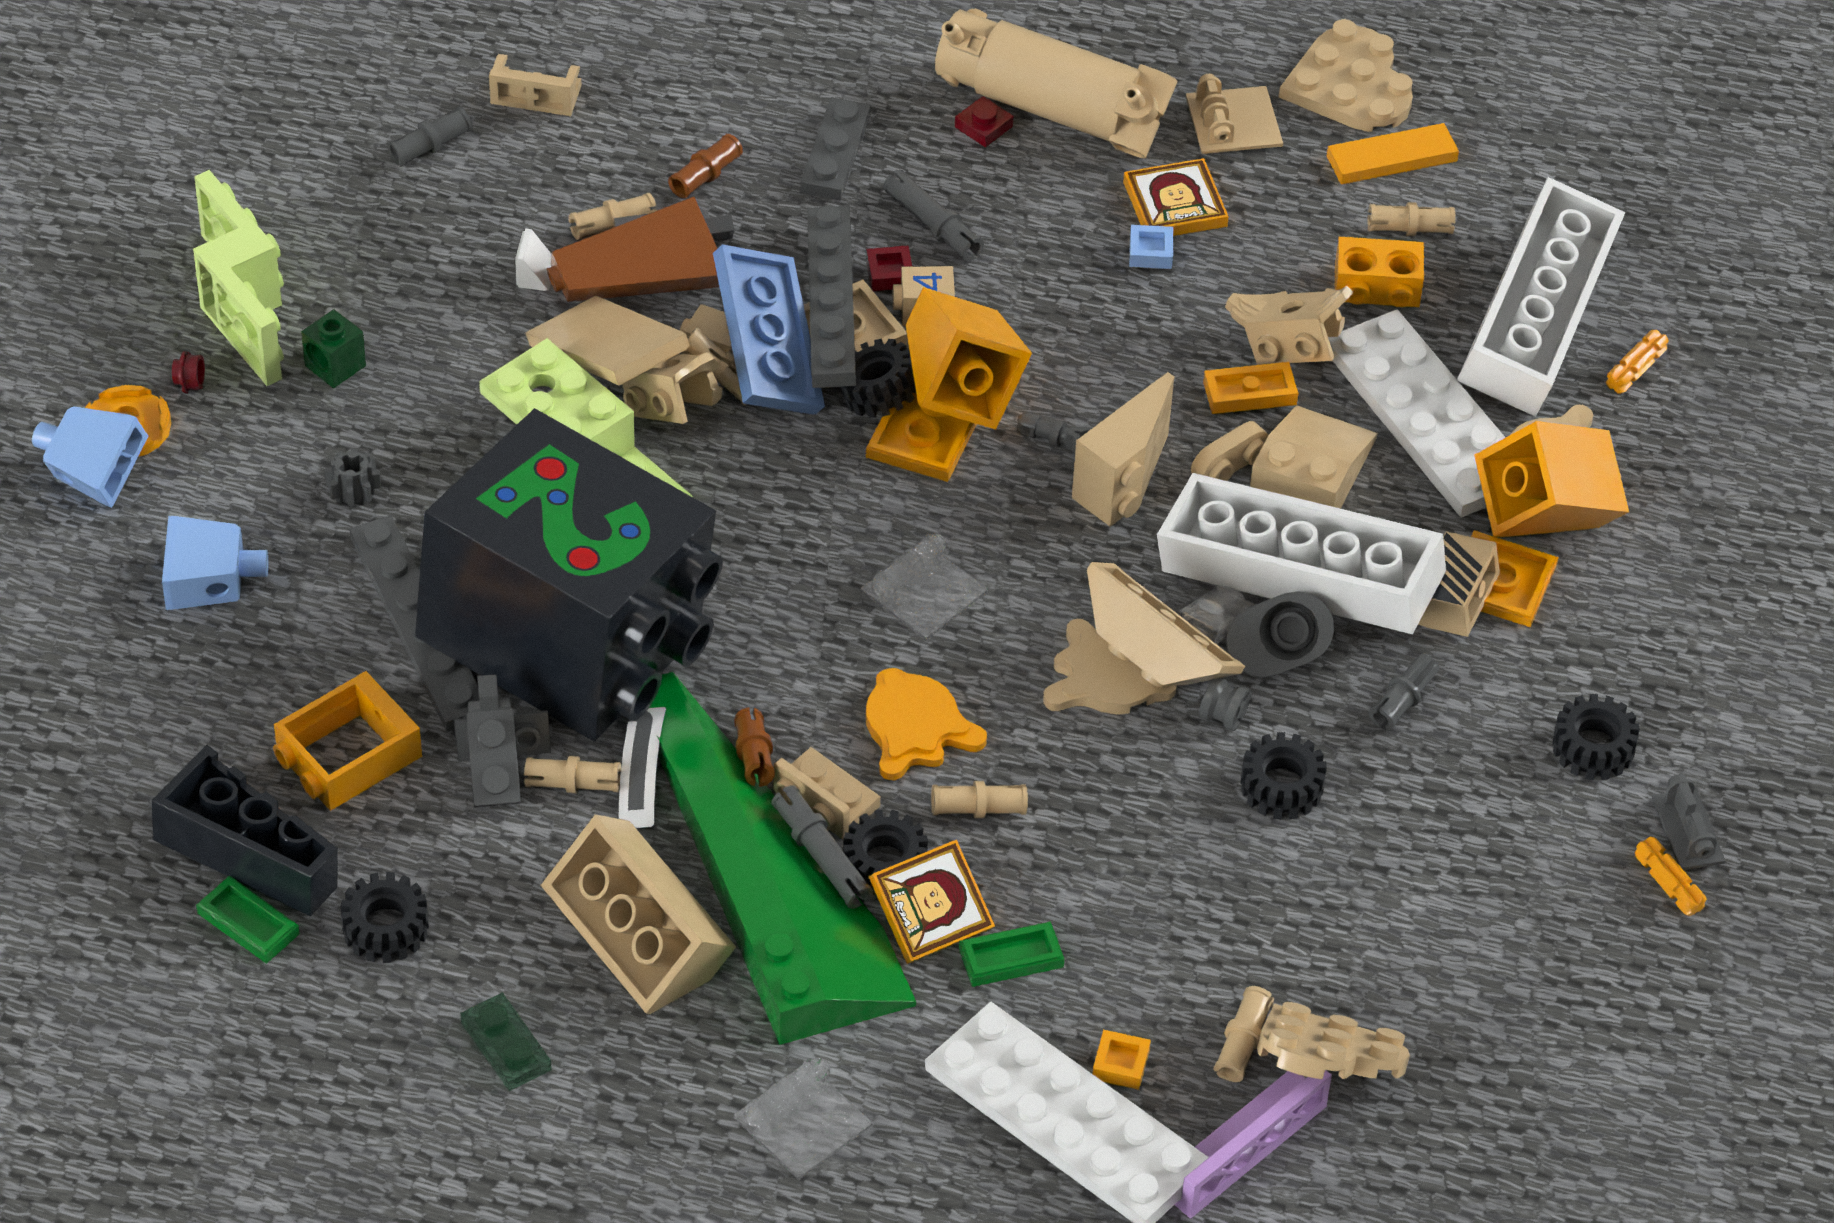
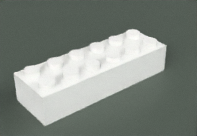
(1541, 297)
(1289, 544)

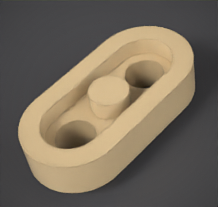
(1230, 452)

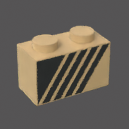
(1468, 580)

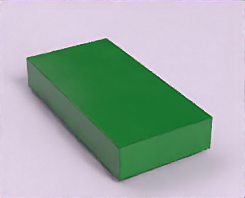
(247, 919)
(1011, 954)

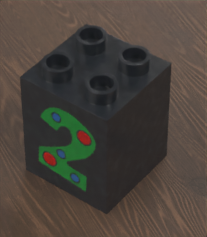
(567, 575)

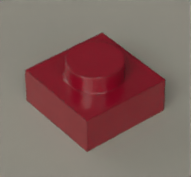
(984, 121)
(885, 266)

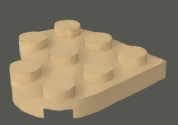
(1351, 79)
(1316, 1044)

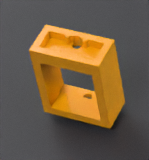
(355, 698)

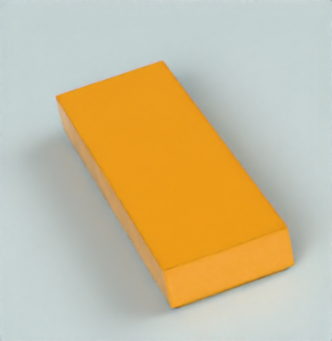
(1392, 153)

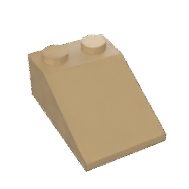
(1121, 454)
(1312, 457)

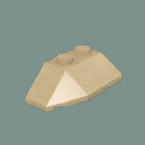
(1152, 633)

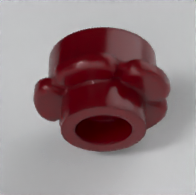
(189, 372)

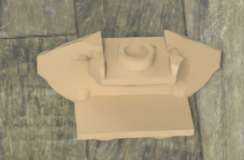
(1290, 325)
(663, 390)

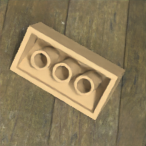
(636, 914)

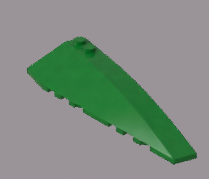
(801, 943)

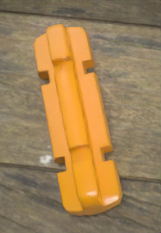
(1636, 361)
(1670, 876)

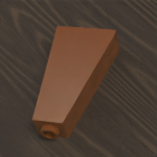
(641, 257)

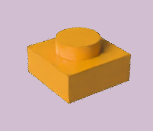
(1121, 1059)

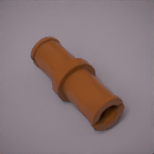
(705, 165)
(754, 747)

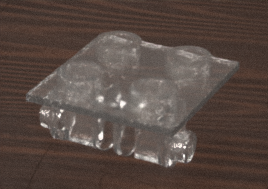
(924, 587)
(803, 1118)

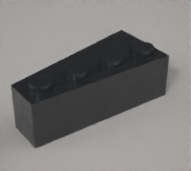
(243, 834)

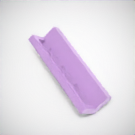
(1252, 1136)

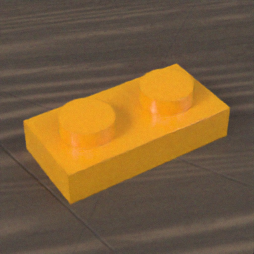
(1250, 387)

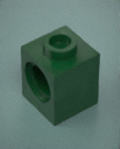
(333, 348)

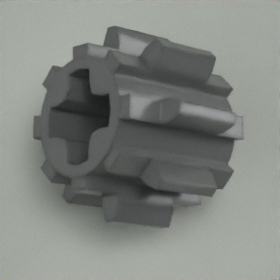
(352, 477)

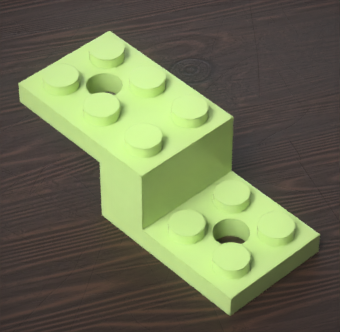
(239, 277)
(575, 401)

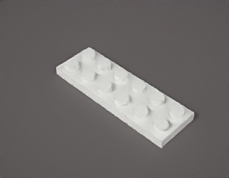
(1419, 404)
(1066, 1114)

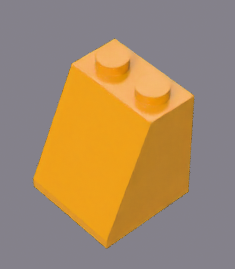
(963, 358)
(1551, 480)

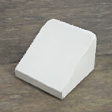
(532, 262)

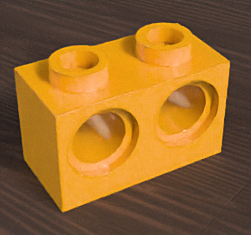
(1380, 271)

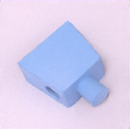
(92, 450)
(206, 563)

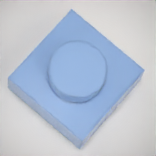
(1151, 246)

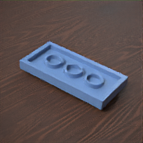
(767, 329)

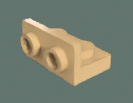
(826, 789)

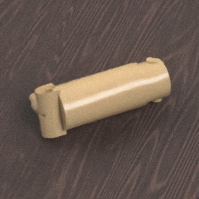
(1055, 80)

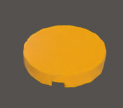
(138, 400)

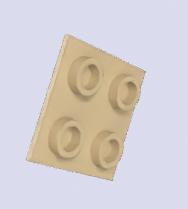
(1232, 117)

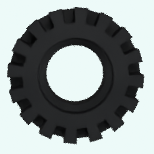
(882, 379)
(1285, 755)
(1590, 756)
(882, 832)
(384, 939)

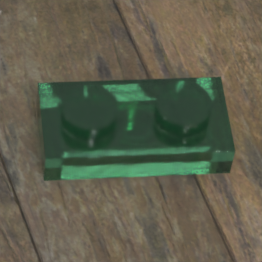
(505, 1041)

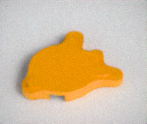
(913, 722)

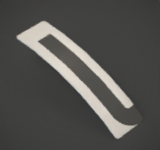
(639, 768)

